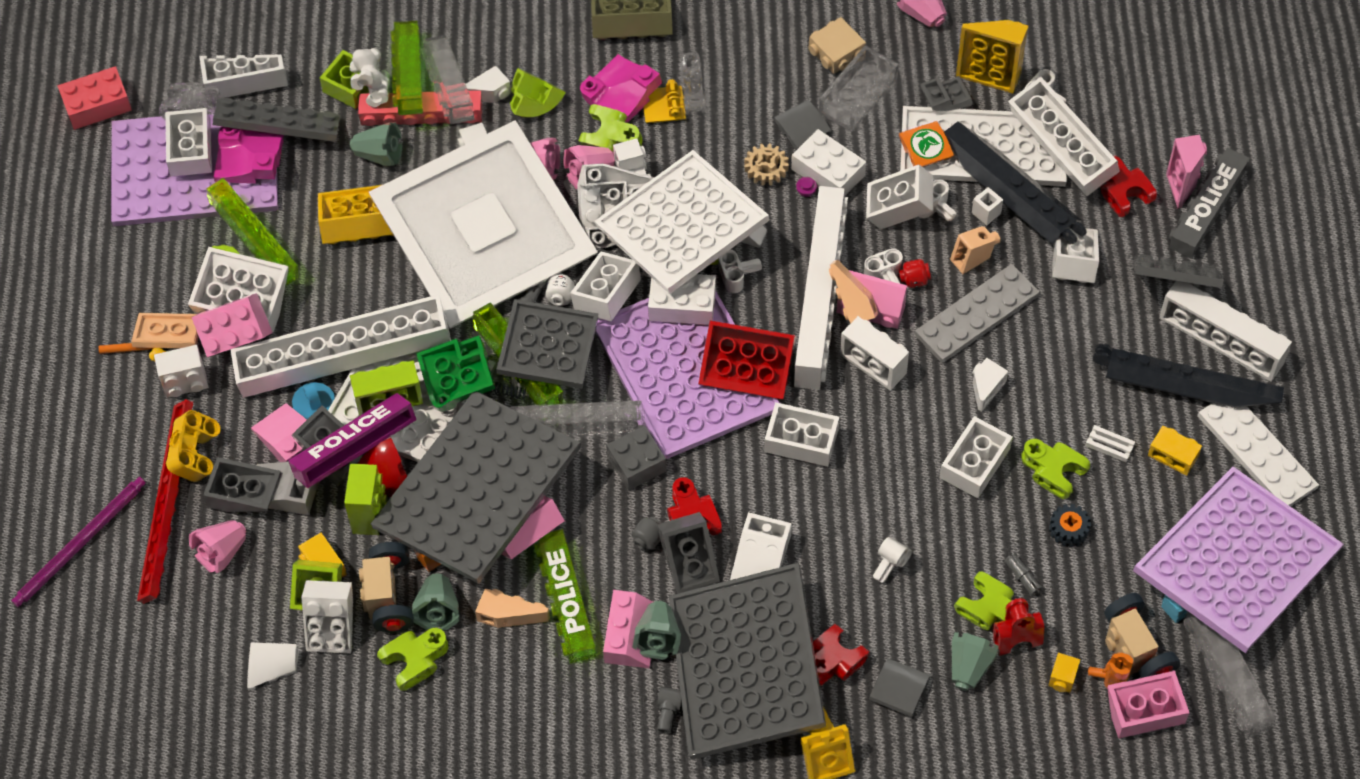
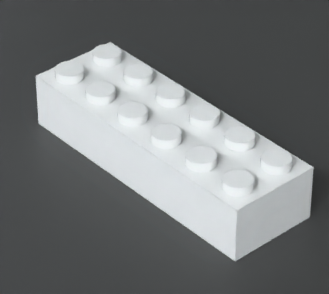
(1064, 136)
(1225, 329)

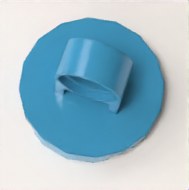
(311, 398)

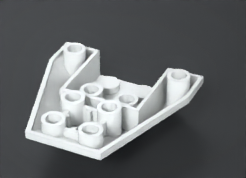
(600, 190)

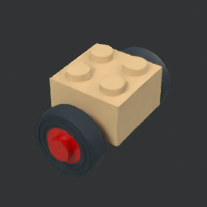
(379, 587)
(1131, 636)

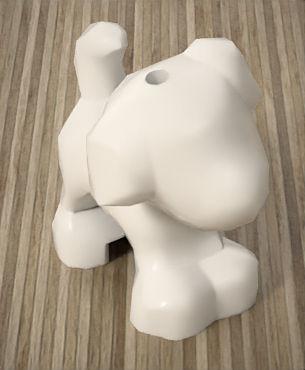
(376, 81)

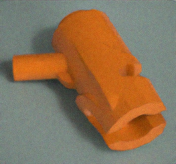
(1115, 671)

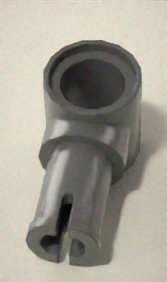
(668, 702)

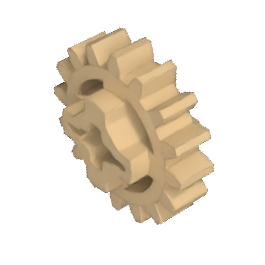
(766, 164)

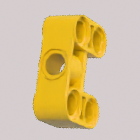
(182, 454)

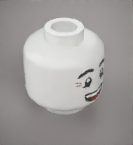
(559, 290)

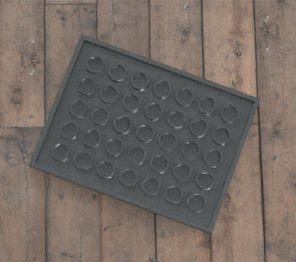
(476, 486)
(746, 662)

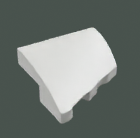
(270, 662)

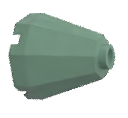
(379, 144)
(436, 604)
(657, 632)
(971, 659)

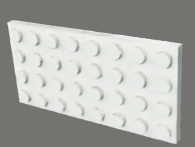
(996, 127)

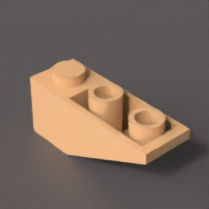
(855, 296)
(506, 611)

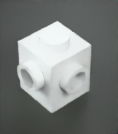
(987, 206)

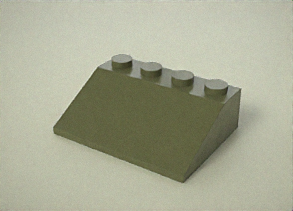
(631, 18)

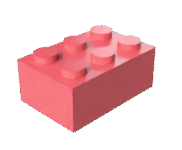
(94, 98)

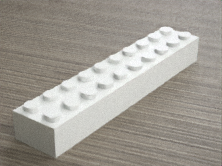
(820, 289)
(340, 346)

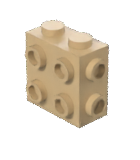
(835, 45)

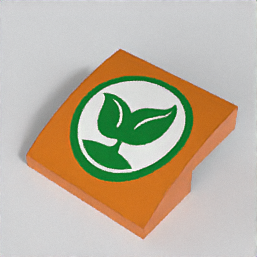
(926, 144)

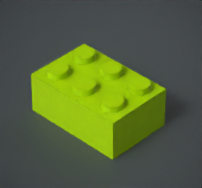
(381, 383)
(364, 497)

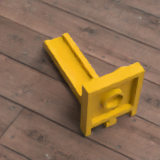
(828, 752)

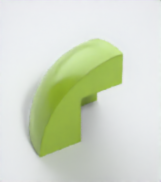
(533, 95)

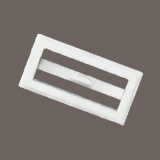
(1111, 440)

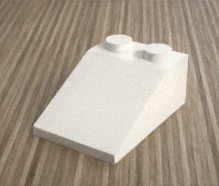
(1076, 260)

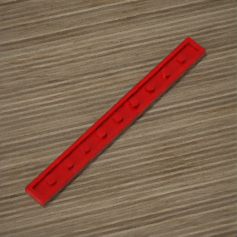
(161, 521)

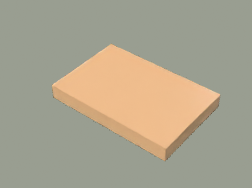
(164, 331)

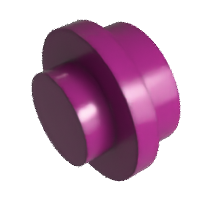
(806, 186)

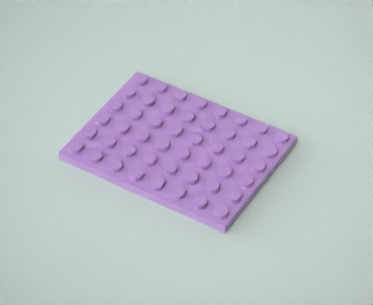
(149, 194)
(663, 368)
(1238, 559)

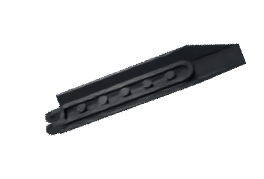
(1013, 185)
(1185, 379)

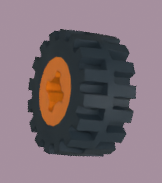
(1063, 530)

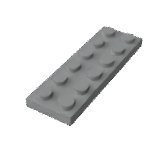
(976, 313)

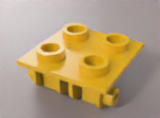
(665, 104)

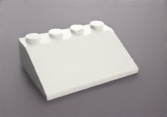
(234, 276)

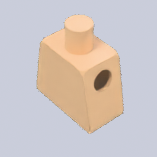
(973, 248)

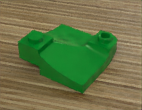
(455, 372)

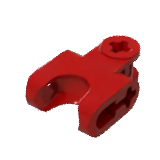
(1125, 185)
(690, 503)
(1018, 627)
(835, 659)

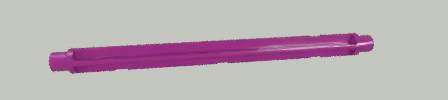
(78, 542)

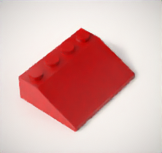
(747, 359)

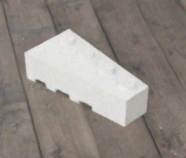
(243, 74)

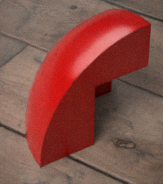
(388, 464)

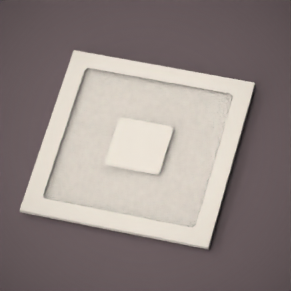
(483, 223)

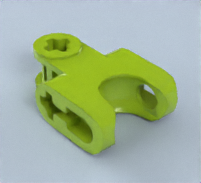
(612, 129)
(1051, 463)
(988, 608)
(418, 654)

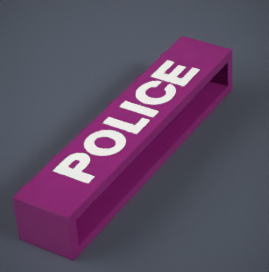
(352, 440)

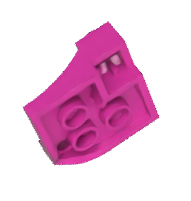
(621, 86)
(247, 155)

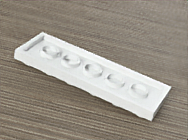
(1259, 452)

